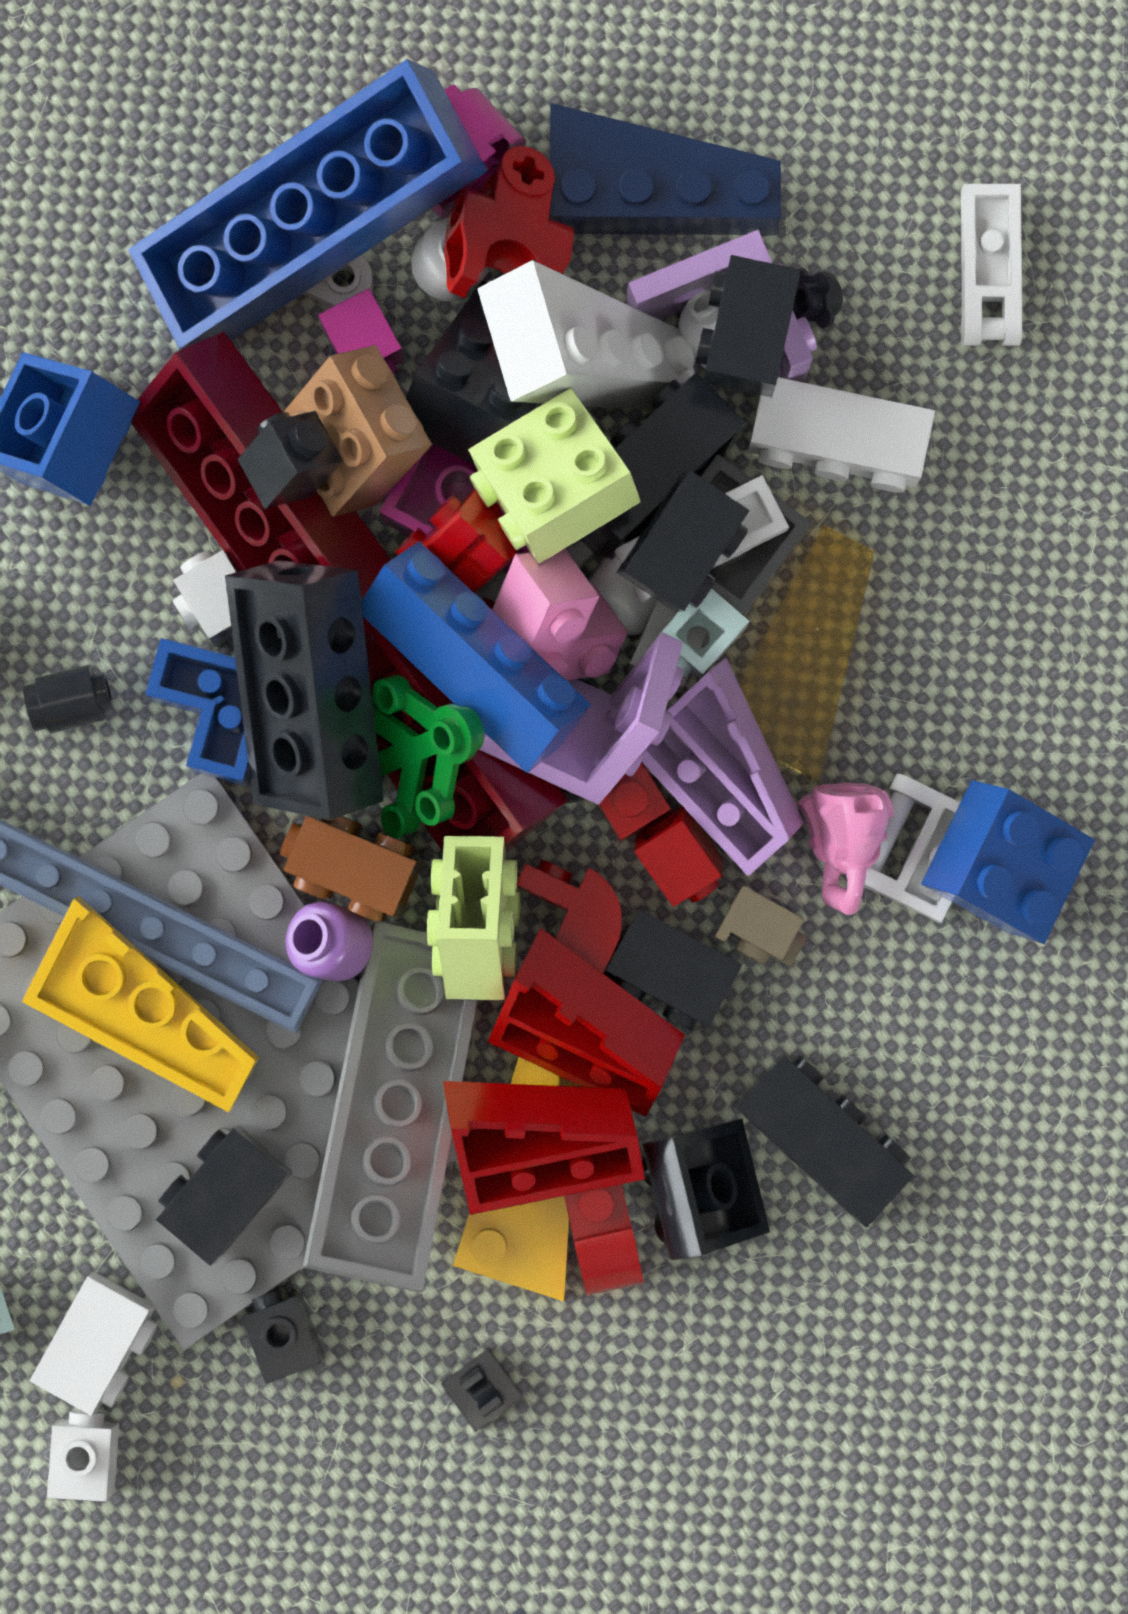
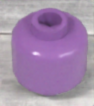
(329, 941)

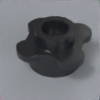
(818, 298)

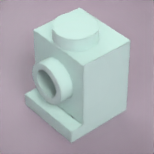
(720, 623)

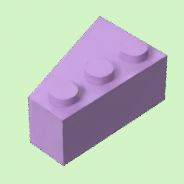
(725, 771)

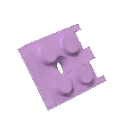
(671, 288)
(615, 728)

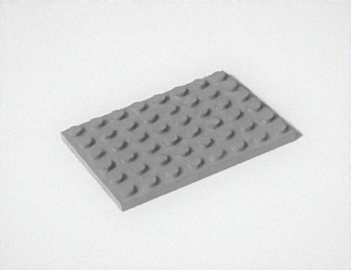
(131, 1132)

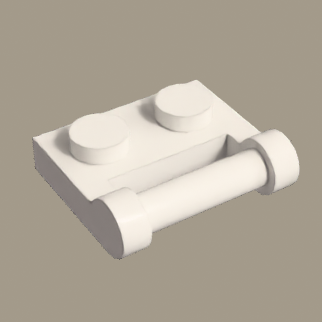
(907, 886)

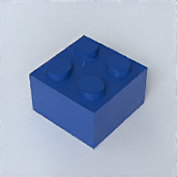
(61, 427)
(1008, 861)

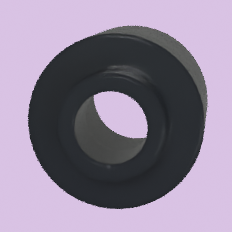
(67, 699)

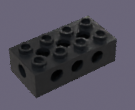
(305, 688)

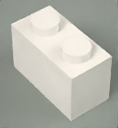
(94, 1344)

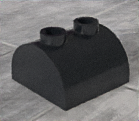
(704, 1189)

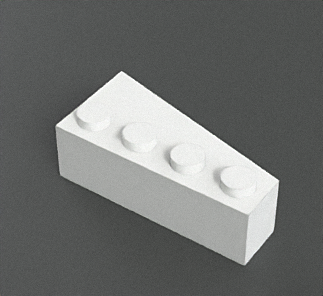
(570, 336)

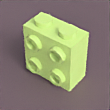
(552, 477)
(474, 917)

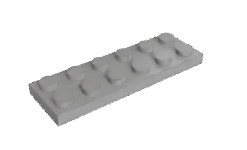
(390, 1118)

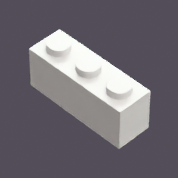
(842, 434)

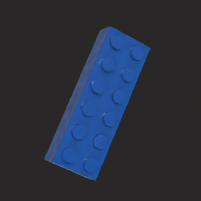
(308, 207)

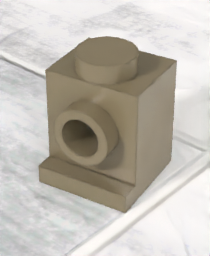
(762, 929)

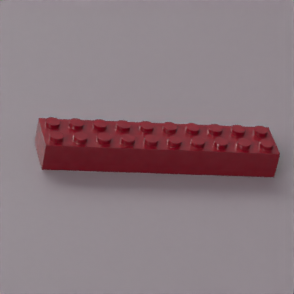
(197, 425)

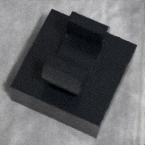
(482, 1389)

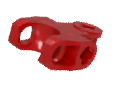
(506, 223)

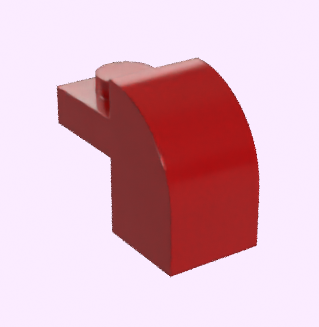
(592, 914)
(604, 1239)

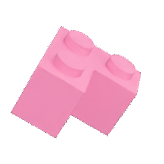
(560, 615)

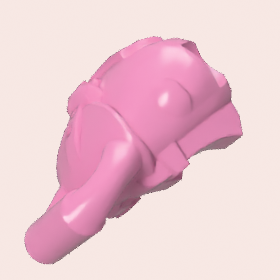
(846, 834)

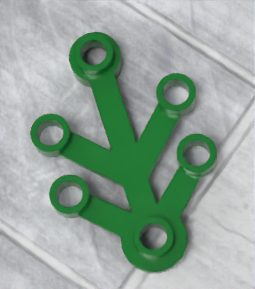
(452, 734)

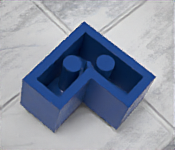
(207, 686)

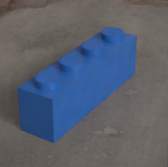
(473, 656)

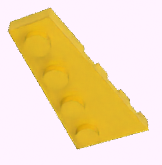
(130, 1005)
(525, 1241)

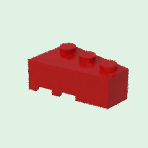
(584, 1026)
(539, 1141)

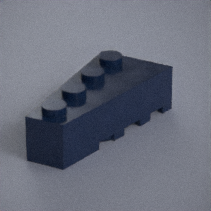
(655, 182)

